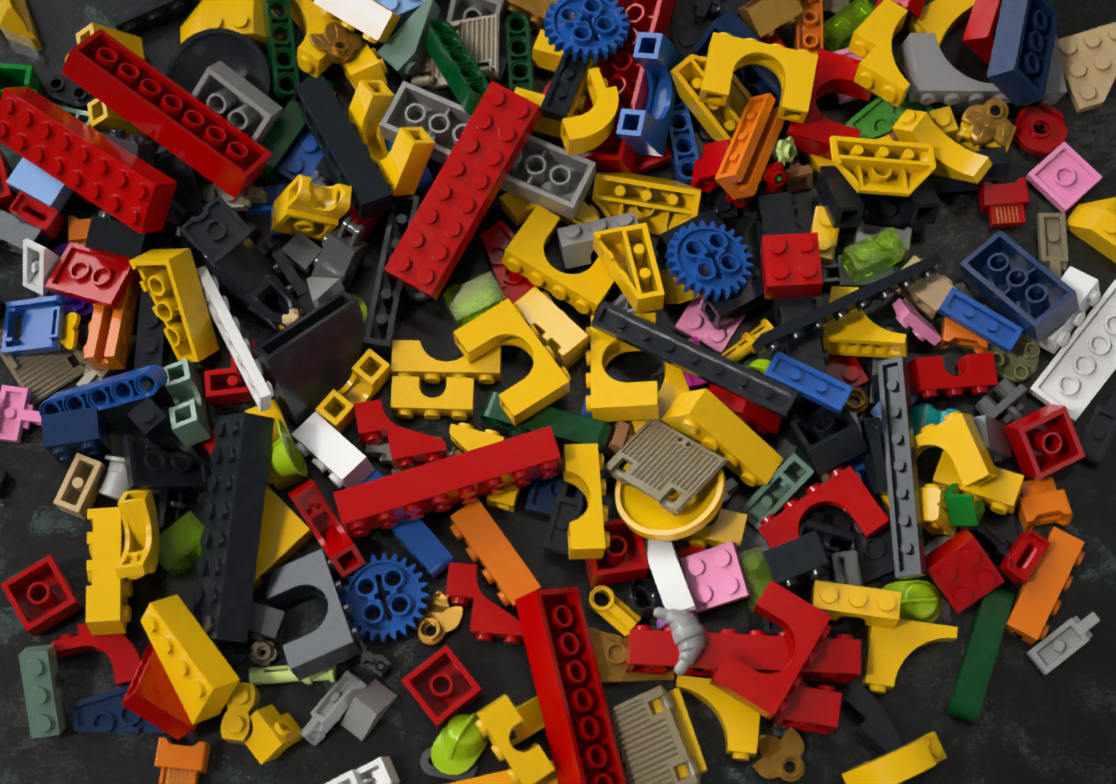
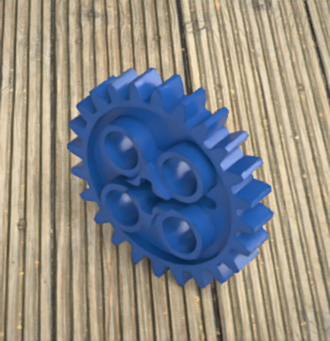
(586, 28)
(708, 261)
(408, 590)

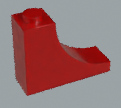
(155, 698)

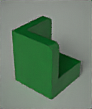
(962, 507)

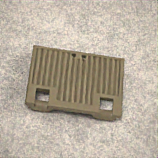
(482, 41)
(43, 371)
(665, 465)
(651, 742)

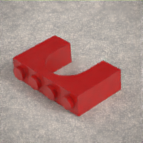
(832, 75)
(843, 491)
(803, 626)

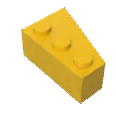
(632, 264)
(554, 327)

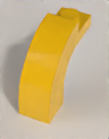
(592, 128)
(140, 534)
(899, 764)

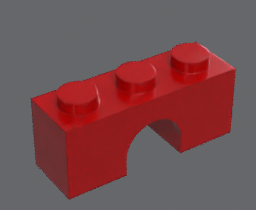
(930, 378)

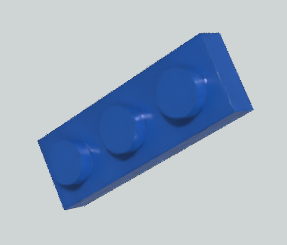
(980, 320)
(809, 382)

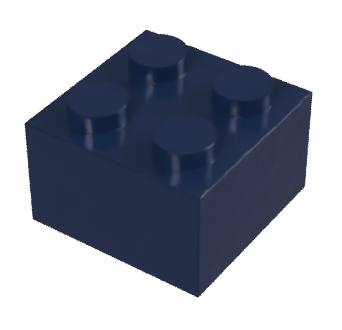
(76, 432)

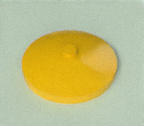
(653, 522)

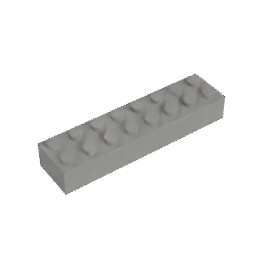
(538, 175)

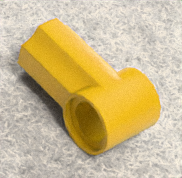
(616, 612)

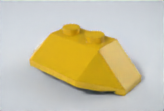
(235, 15)
(18, 23)
(717, 120)
(882, 165)
(653, 199)
(1096, 225)

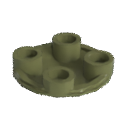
(1020, 361)

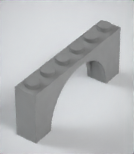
(936, 80)

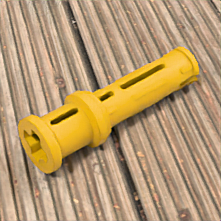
(744, 346)

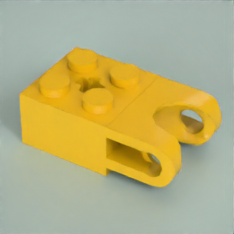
(310, 208)

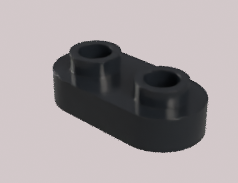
(67, 92)

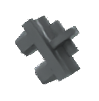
(1010, 395)

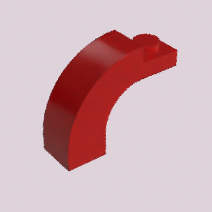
(326, 528)
(120, 650)

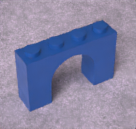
(648, 128)

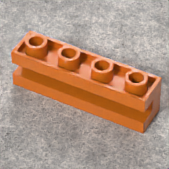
(809, 26)
(750, 147)
(112, 330)
(494, 552)
(1040, 593)

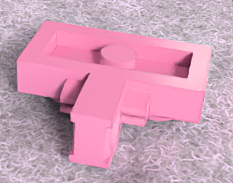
(909, 316)
(16, 413)

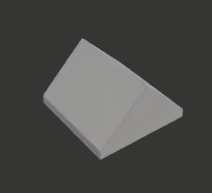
(475, 8)

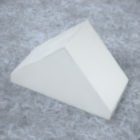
(37, 266)

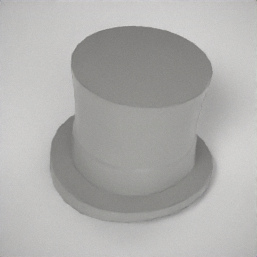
(116, 478)

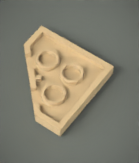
(1089, 65)

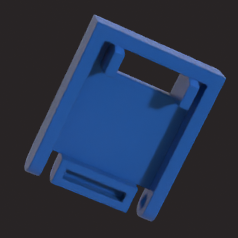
(40, 326)

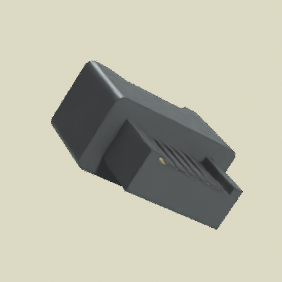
(846, 568)

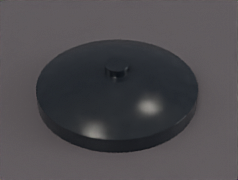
(217, 45)

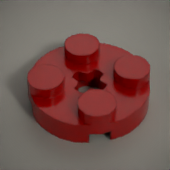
(1036, 143)

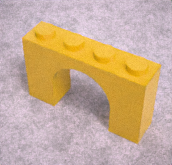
(545, 57)
(792, 67)
(100, 115)
(412, 145)
(527, 257)
(506, 326)
(615, 399)
(963, 443)

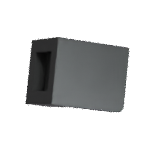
(302, 252)

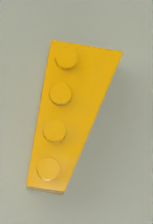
(178, 301)
(189, 658)

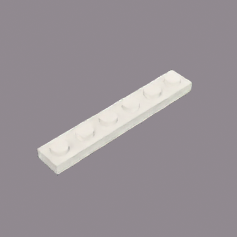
(238, 346)

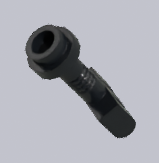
(1001, 549)

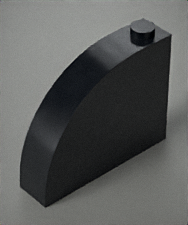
(313, 355)

